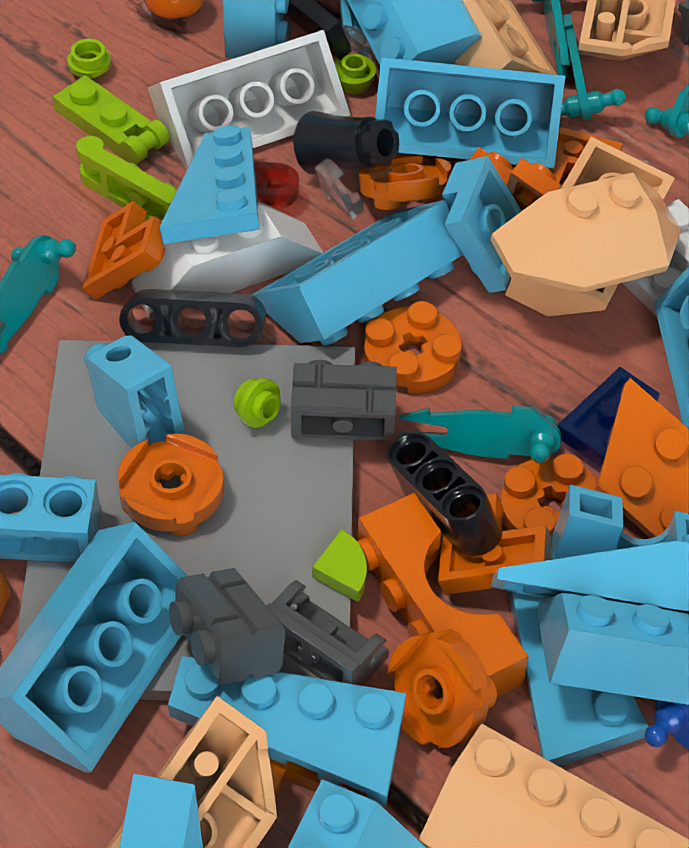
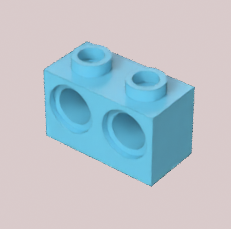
(39, 526)

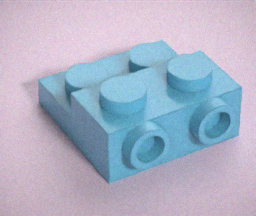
(478, 207)

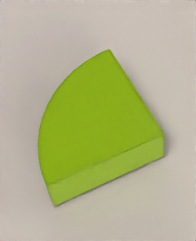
(343, 566)

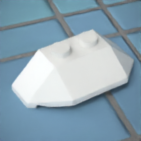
(234, 259)

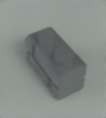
(343, 401)
(227, 626)

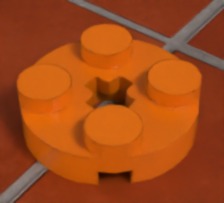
(405, 181)
(420, 327)
(533, 482)
(175, 508)
(464, 685)

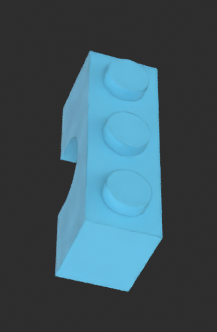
(594, 524)

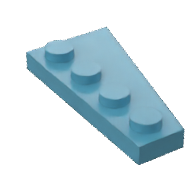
(216, 190)
(570, 719)
(318, 723)

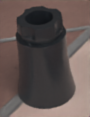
(344, 140)

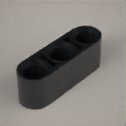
(173, 330)
(446, 492)

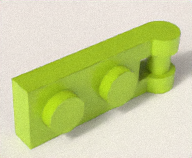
(110, 119)
(121, 180)

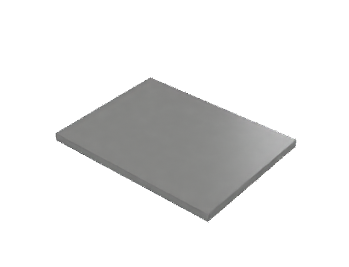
(280, 491)

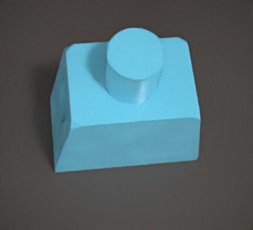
(134, 390)

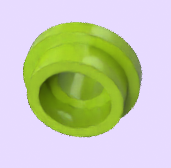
(88, 58)
(355, 73)
(257, 401)

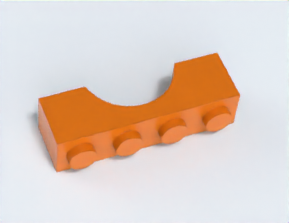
(401, 550)

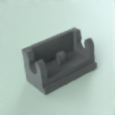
(324, 642)

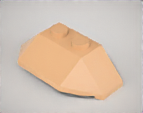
(625, 28)
(590, 235)
(231, 776)

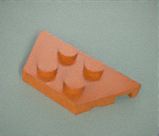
(646, 461)

